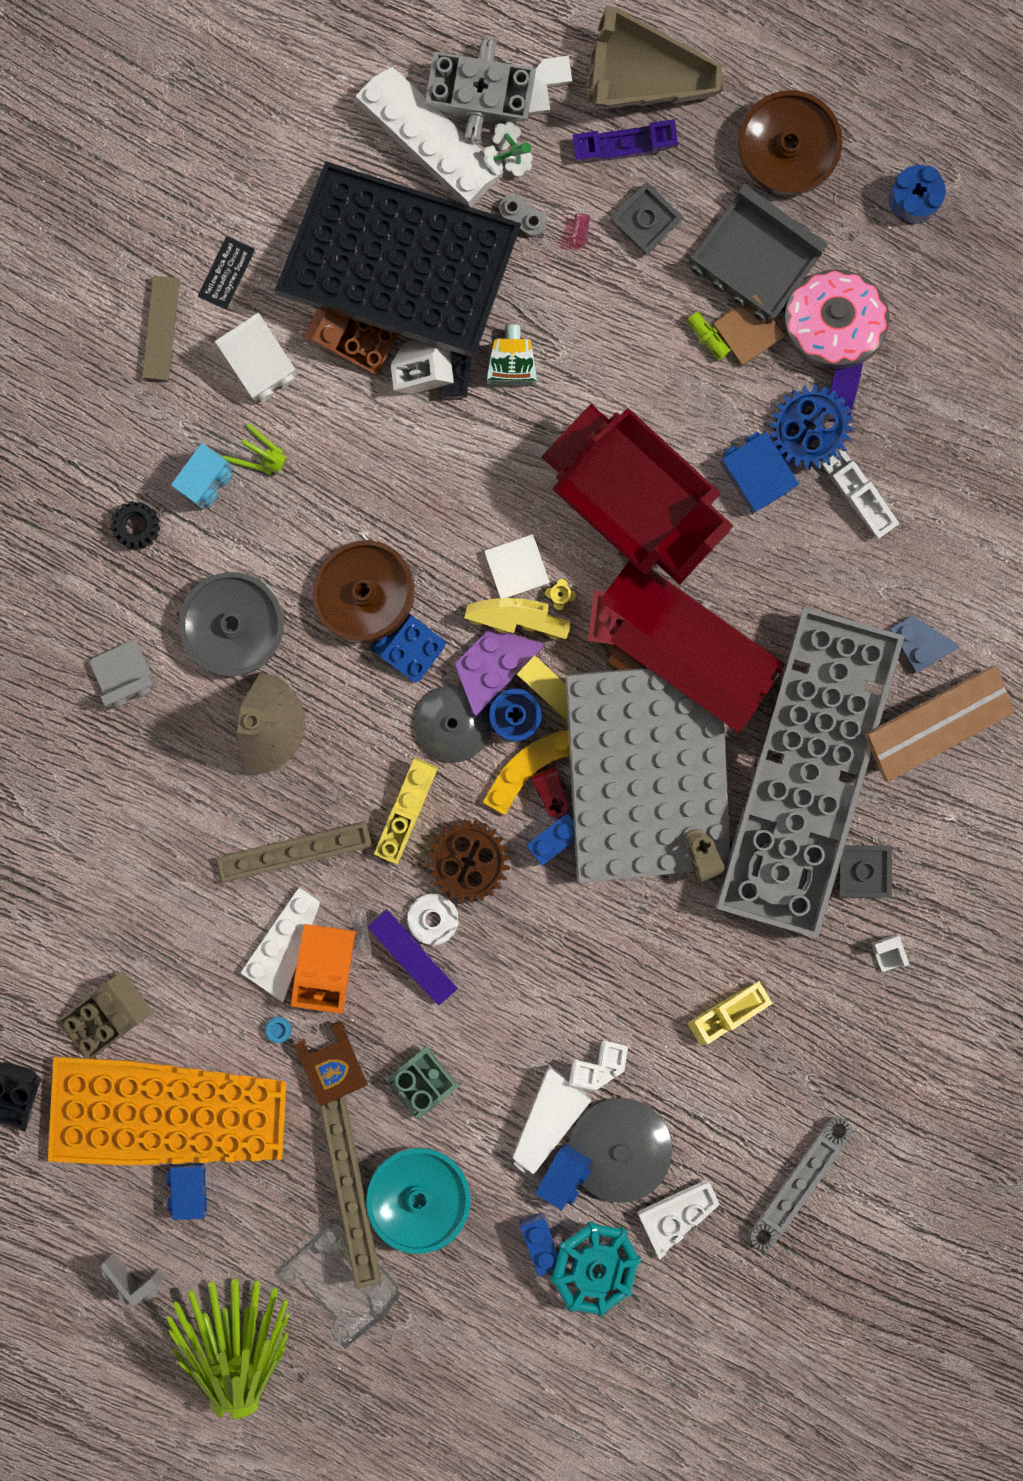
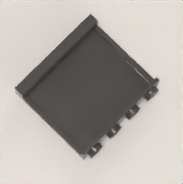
(757, 253)

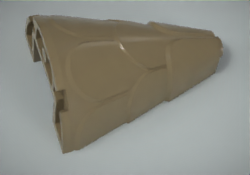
(645, 66)
(269, 725)

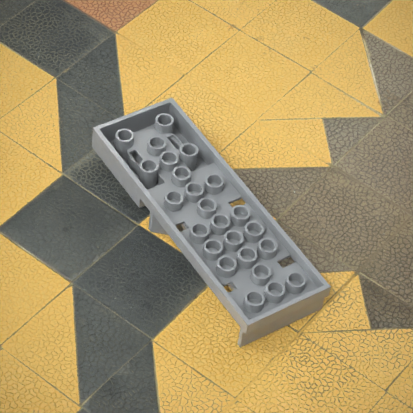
(797, 808)

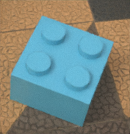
(203, 477)

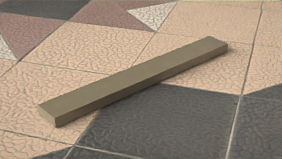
(350, 1193)

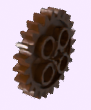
(490, 871)

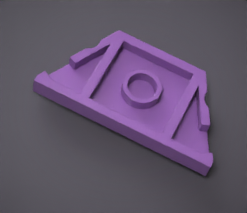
(492, 666)

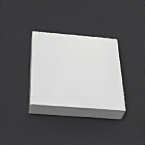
(517, 567)

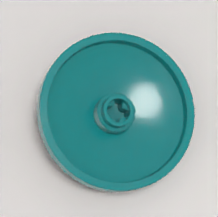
(418, 1200)

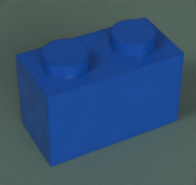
(553, 839)
(564, 1177)
(187, 1191)
(540, 1243)

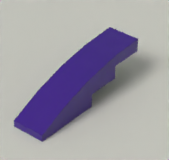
(412, 957)

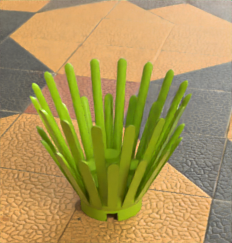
(232, 1380)

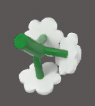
(517, 159)

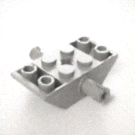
(455, 85)

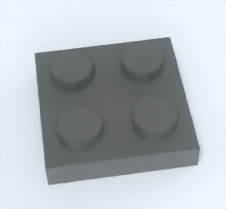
(646, 218)
(865, 871)

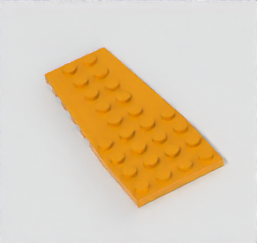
(161, 1114)

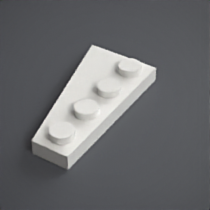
(277, 955)

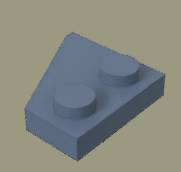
(922, 643)

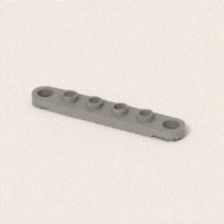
(800, 1183)

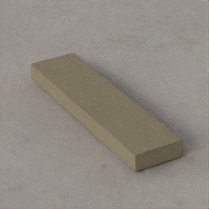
(161, 328)

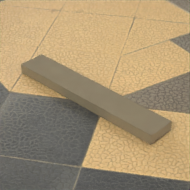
(293, 852)

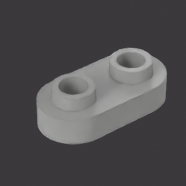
(523, 214)

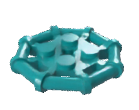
(583, 1263)

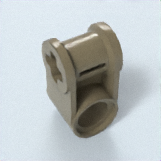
(704, 858)

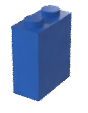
(758, 471)

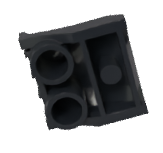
(17, 1094)

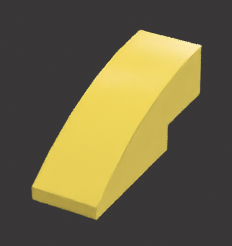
(546, 685)
(729, 1013)

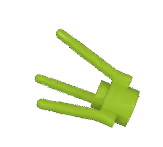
(272, 460)

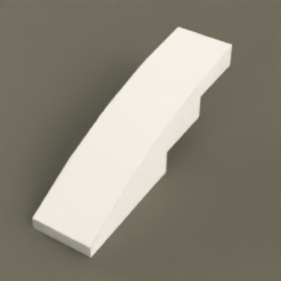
(860, 494)

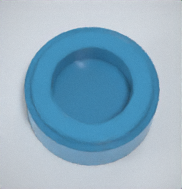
(278, 1029)

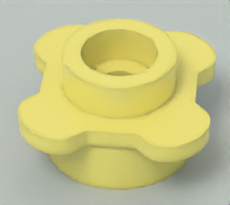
(568, 595)

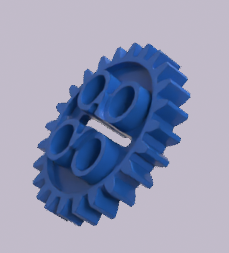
(793, 416)

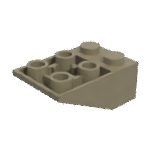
(105, 1015)

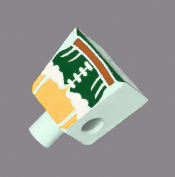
(512, 360)

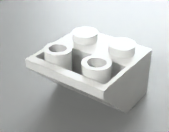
(421, 367)

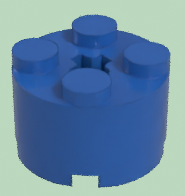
(924, 181)
(526, 704)

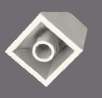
(257, 358)

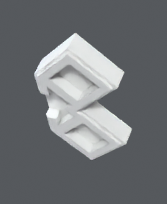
(548, 73)
(610, 1065)

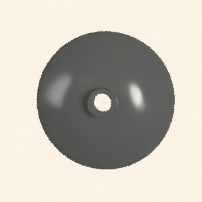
(450, 743)

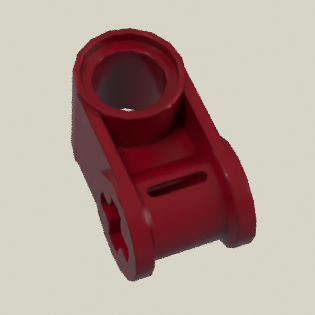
(549, 788)

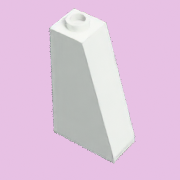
(549, 1119)

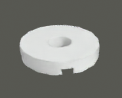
(417, 919)

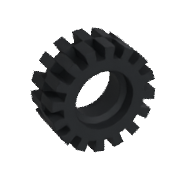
(121, 518)

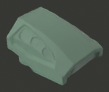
(421, 1083)

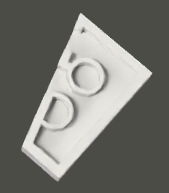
(675, 1215)

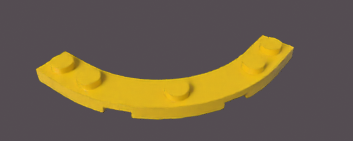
(523, 766)

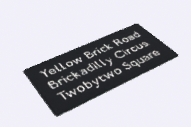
(226, 272)

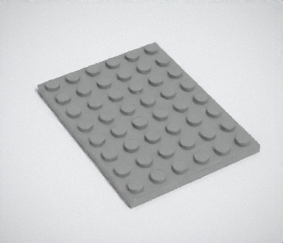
(642, 775)

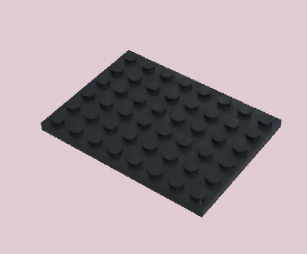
(398, 259)

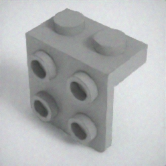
(122, 674)
(128, 1287)

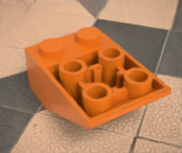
(323, 969)

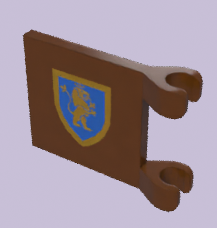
(332, 1069)

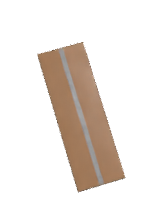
(939, 723)

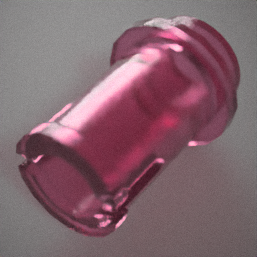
(579, 232)

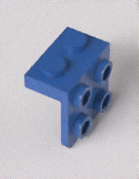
(410, 648)

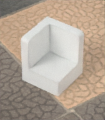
(890, 953)

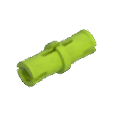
(708, 336)

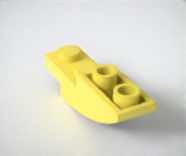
(506, 613)
(406, 810)

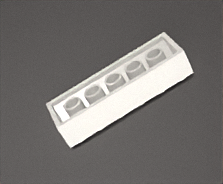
(427, 136)

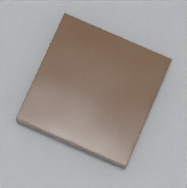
(746, 334)

